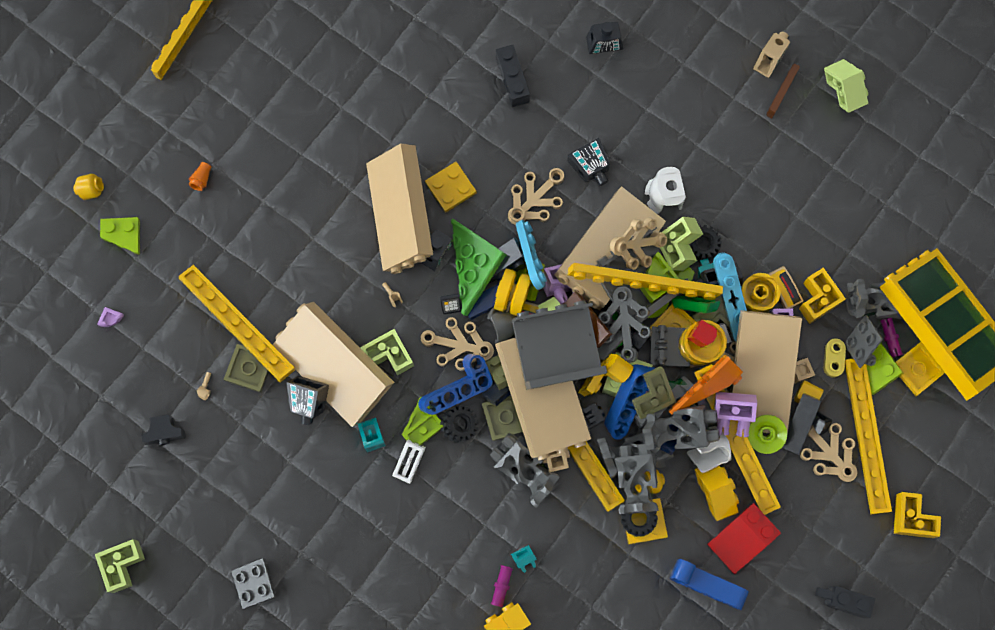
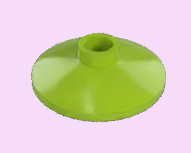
(775, 439)

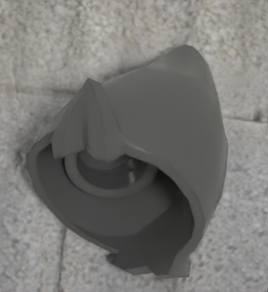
(503, 324)

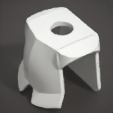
(660, 194)
(713, 455)

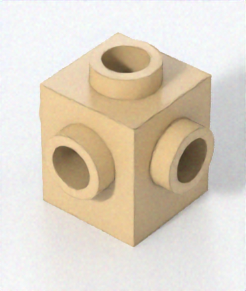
(557, 461)

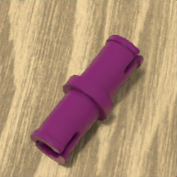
(891, 337)
(501, 586)

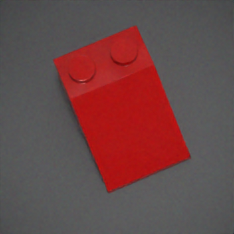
(744, 538)

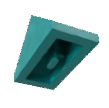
(371, 435)

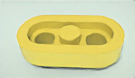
(834, 357)

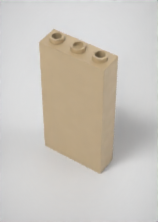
(399, 208)
(595, 243)
(330, 356)
(768, 358)
(547, 414)

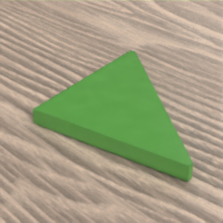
(475, 264)

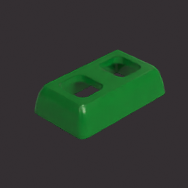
(695, 304)

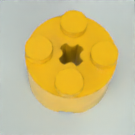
(768, 290)

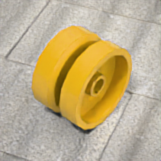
(512, 292)
(705, 355)

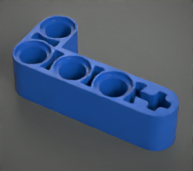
(454, 388)
(622, 409)
(708, 584)

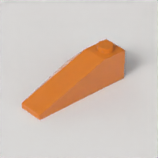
(717, 378)

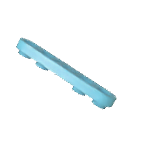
(532, 262)
(728, 278)

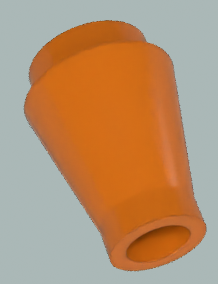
(200, 177)

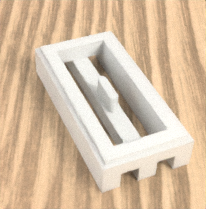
(414, 446)

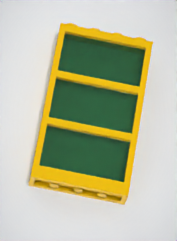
(946, 320)

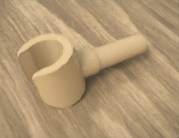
(393, 296)
(202, 392)

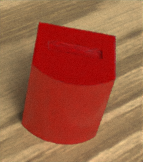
(703, 334)

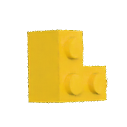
(825, 296)
(718, 492)
(909, 519)
(511, 619)

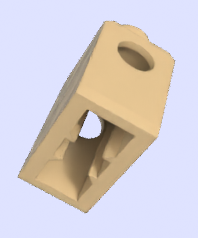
(775, 49)

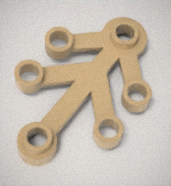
(533, 199)
(620, 244)
(460, 344)
(830, 453)

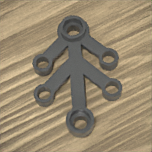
(625, 321)

